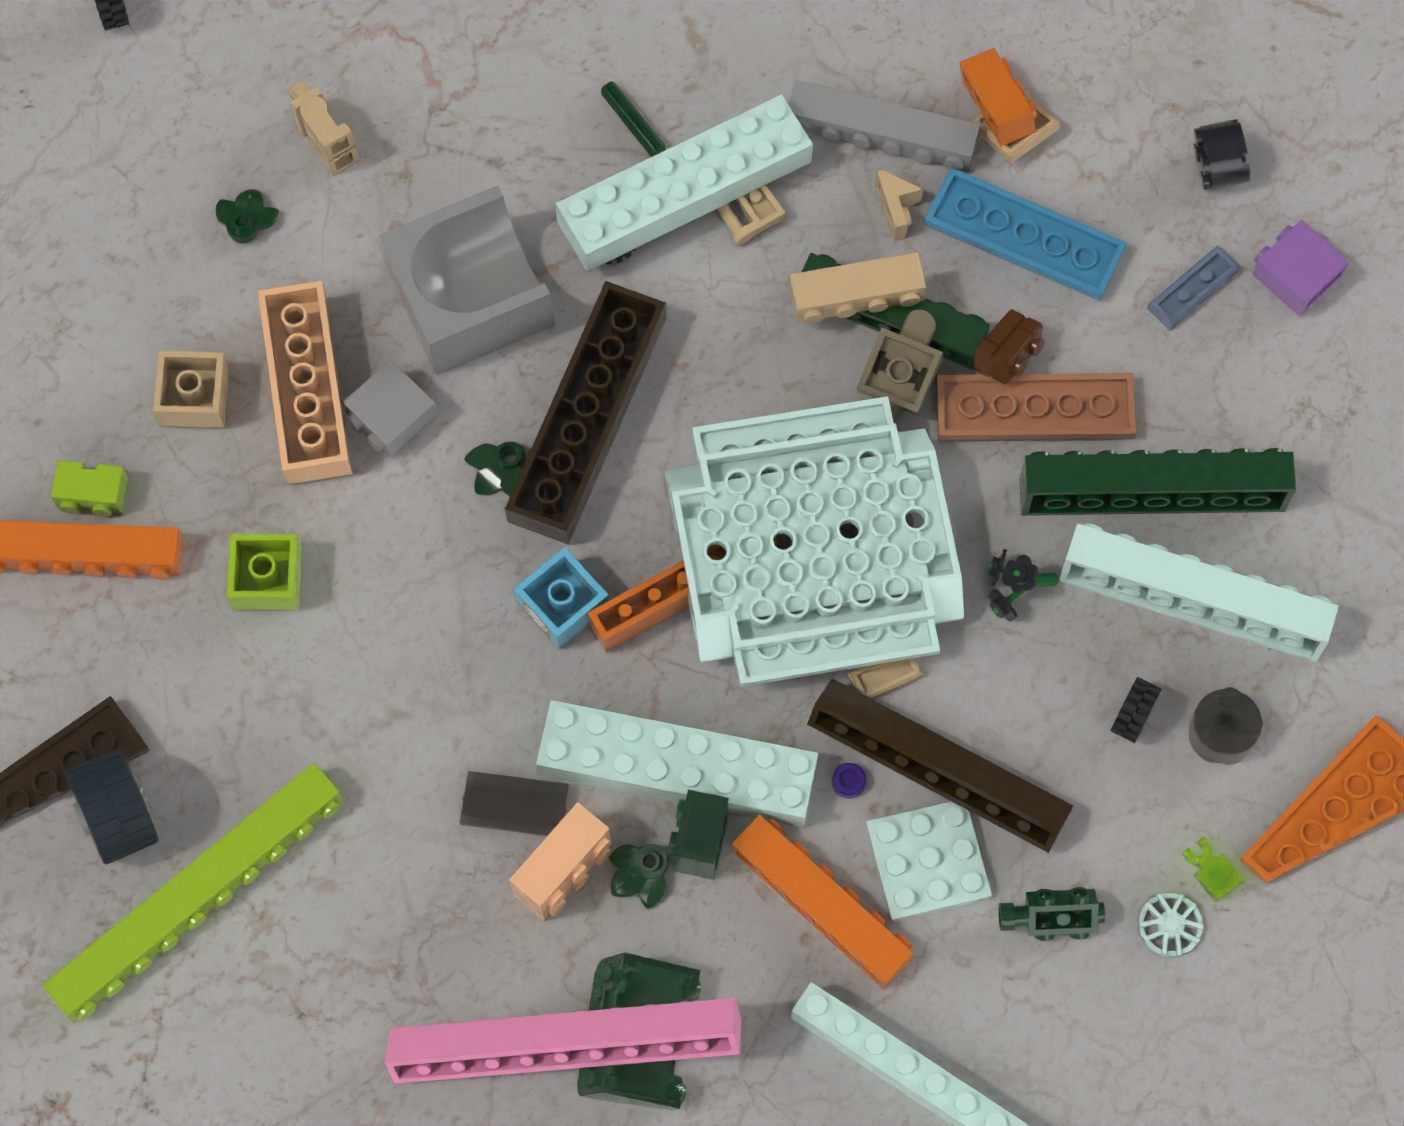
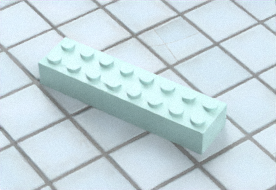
(684, 182)
(1199, 592)
(669, 759)

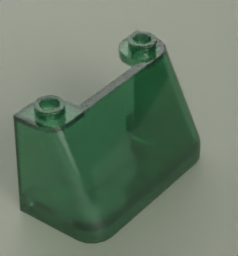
(634, 982)

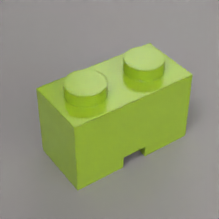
(89, 490)

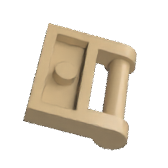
(760, 209)

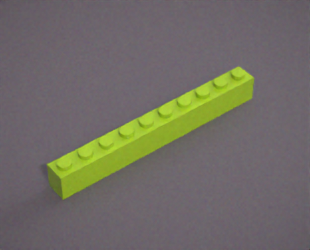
(193, 893)

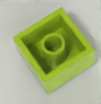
(264, 572)

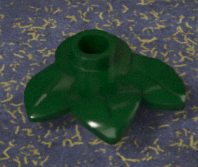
(245, 215)
(493, 470)
(636, 876)

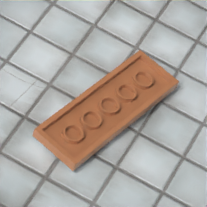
(1036, 407)

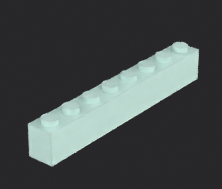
(897, 1062)

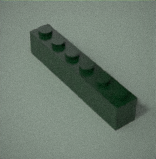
(955, 332)

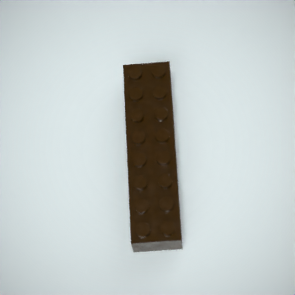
(586, 412)

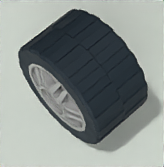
(111, 806)

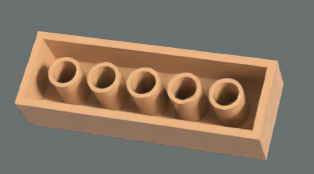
(304, 382)

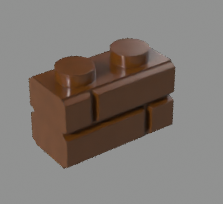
(1009, 347)

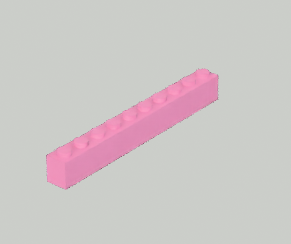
(564, 1041)

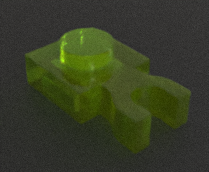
(1215, 874)

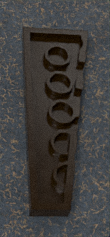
(41, 772)

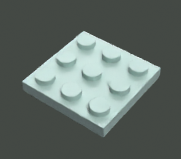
(928, 860)

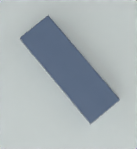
(1193, 288)

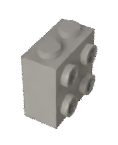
(389, 409)

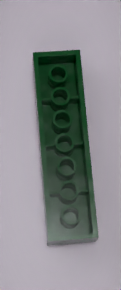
(1157, 482)

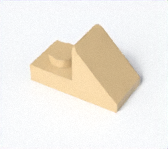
(895, 198)

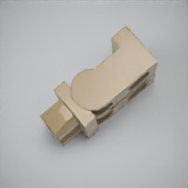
(331, 142)

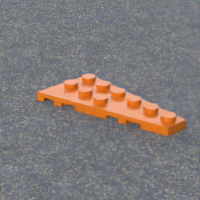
(1344, 801)

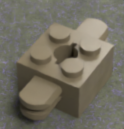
(903, 365)

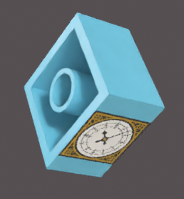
(560, 597)

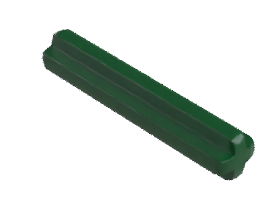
(632, 119)

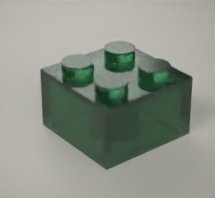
(700, 834)

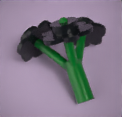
(1020, 576)

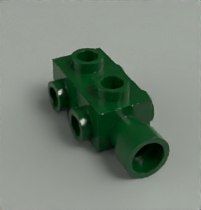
(1055, 913)

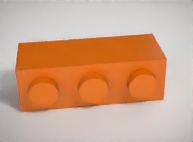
(998, 96)

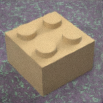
(191, 389)

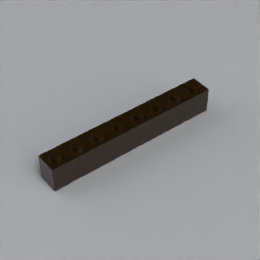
(940, 765)

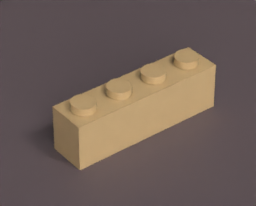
(857, 288)

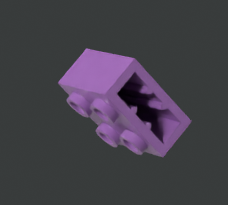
(1299, 267)

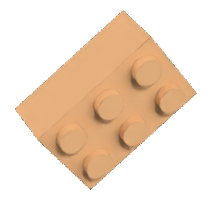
(561, 862)

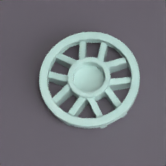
(1170, 925)

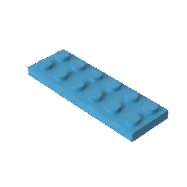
(1025, 234)

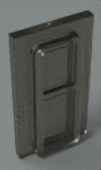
(513, 803)

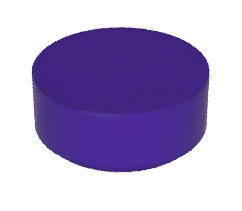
(849, 780)

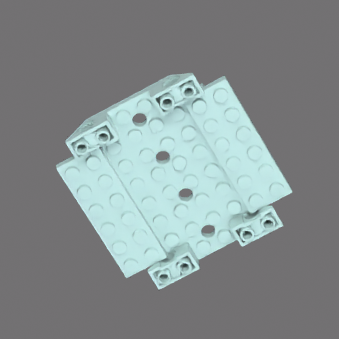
(827, 596)

